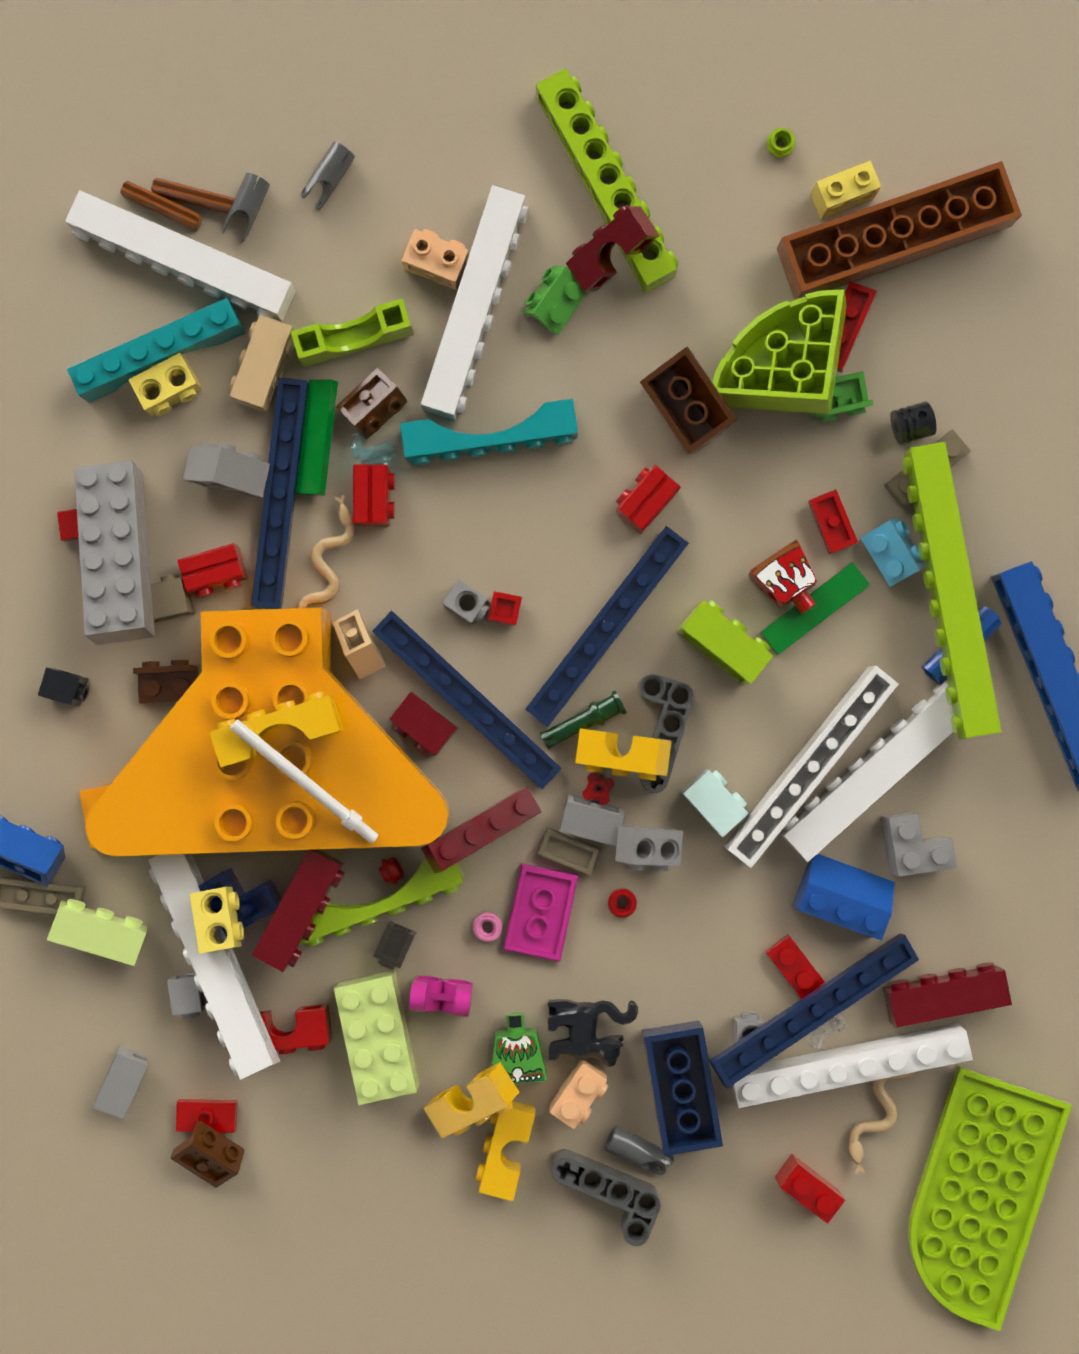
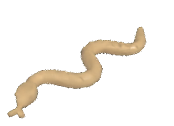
(328, 573)
(855, 1147)

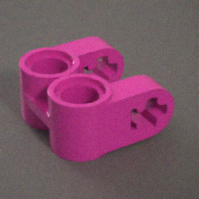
(437, 994)

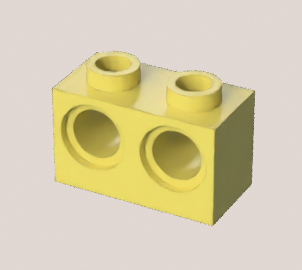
(845, 190)
(163, 377)
(207, 921)

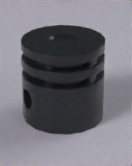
(913, 422)

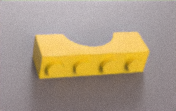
(314, 718)

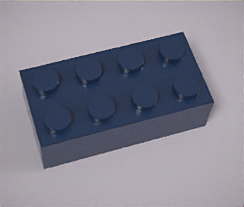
(682, 1088)

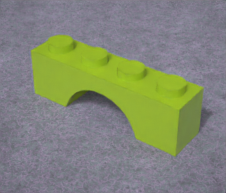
(330, 341)

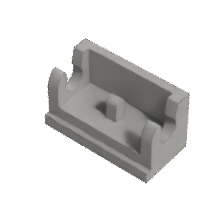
(592, 820)
(121, 1082)

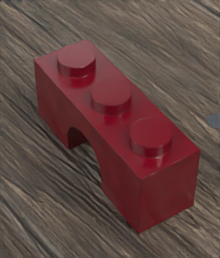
(592, 261)

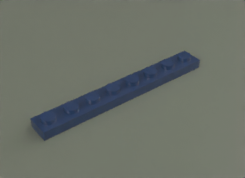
(279, 494)
(606, 626)
(466, 699)
(813, 1010)

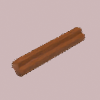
(192, 195)
(161, 205)

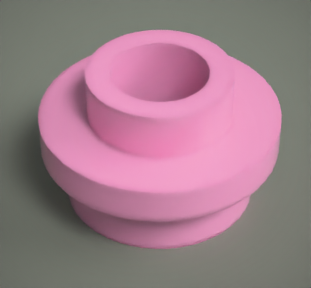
(483, 935)

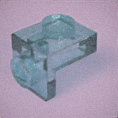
(375, 454)

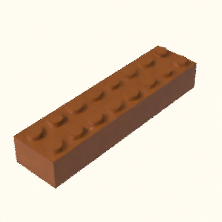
(899, 231)

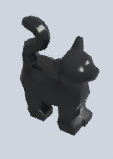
(582, 1024)

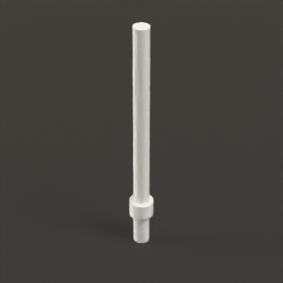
(350, 819)

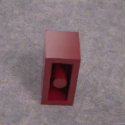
(423, 724)

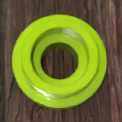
(784, 135)

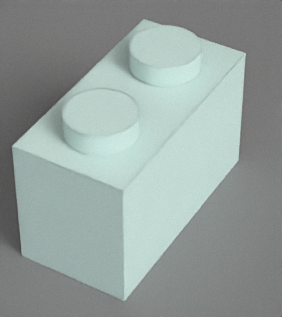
(715, 802)

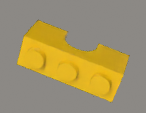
(646, 755)
(455, 1112)
(498, 1174)

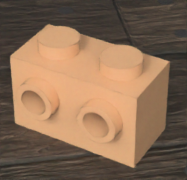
(435, 258)
(578, 1092)

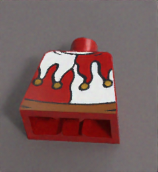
(786, 577)

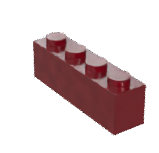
(481, 830)
(298, 909)
(947, 995)

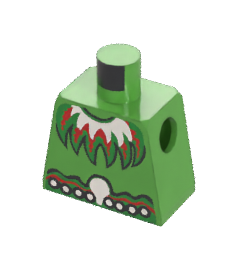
(519, 1051)

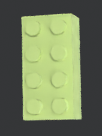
(376, 1037)

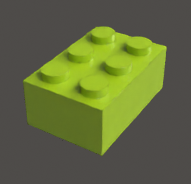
(725, 642)

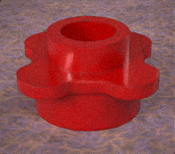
(606, 785)

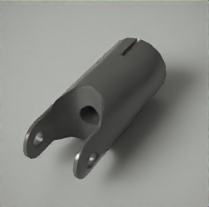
(329, 172)
(248, 201)
(637, 1151)

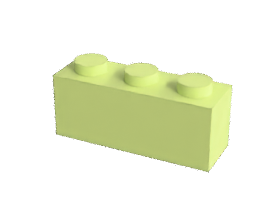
(97, 932)

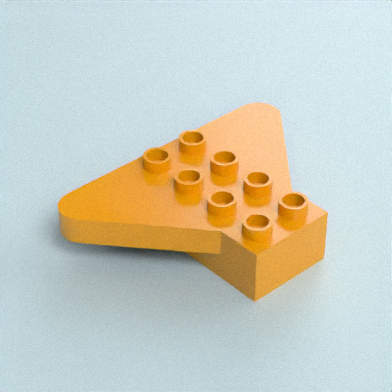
(182, 801)

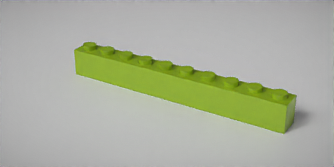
(951, 591)

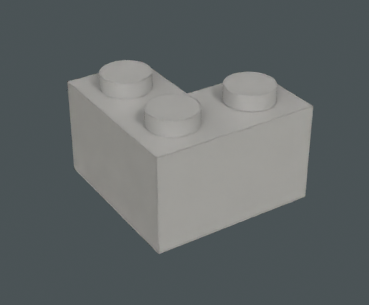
(225, 469)
(909, 852)

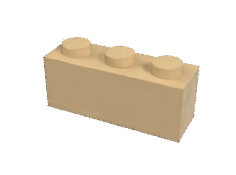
(262, 364)

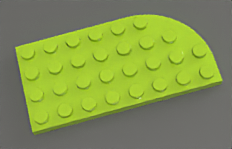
(983, 1192)

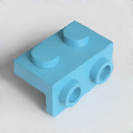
(893, 551)

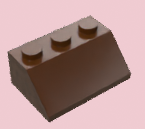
(688, 401)

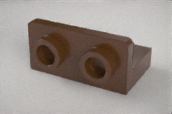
(372, 403)
(164, 682)
(209, 1155)

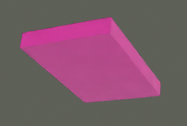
(540, 912)

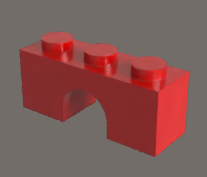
(311, 1029)

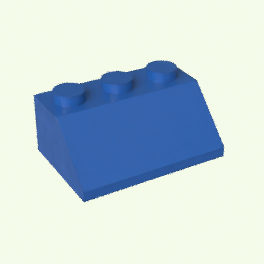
(846, 896)

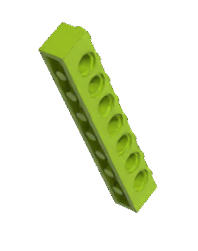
(564, 88)

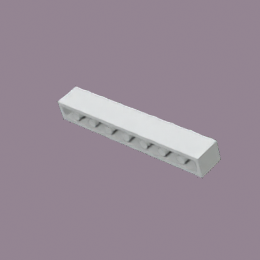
(180, 256)
(474, 302)
(811, 765)
(870, 776)
(216, 971)
(854, 1065)

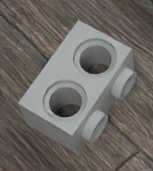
(655, 847)

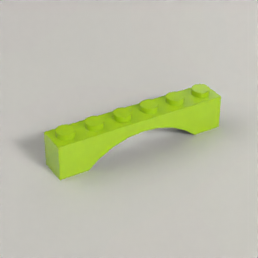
(419, 888)

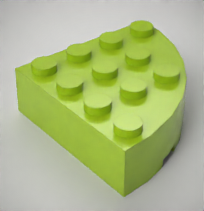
(786, 356)

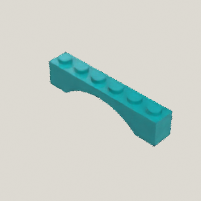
(196, 331)
(550, 423)

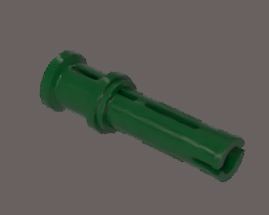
(596, 714)

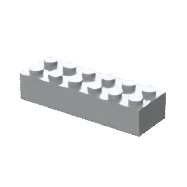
(114, 553)

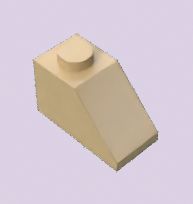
(358, 644)

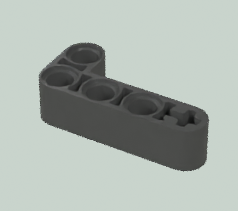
(668, 708)
(602, 1190)

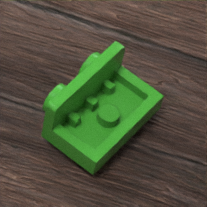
(555, 299)
(848, 395)

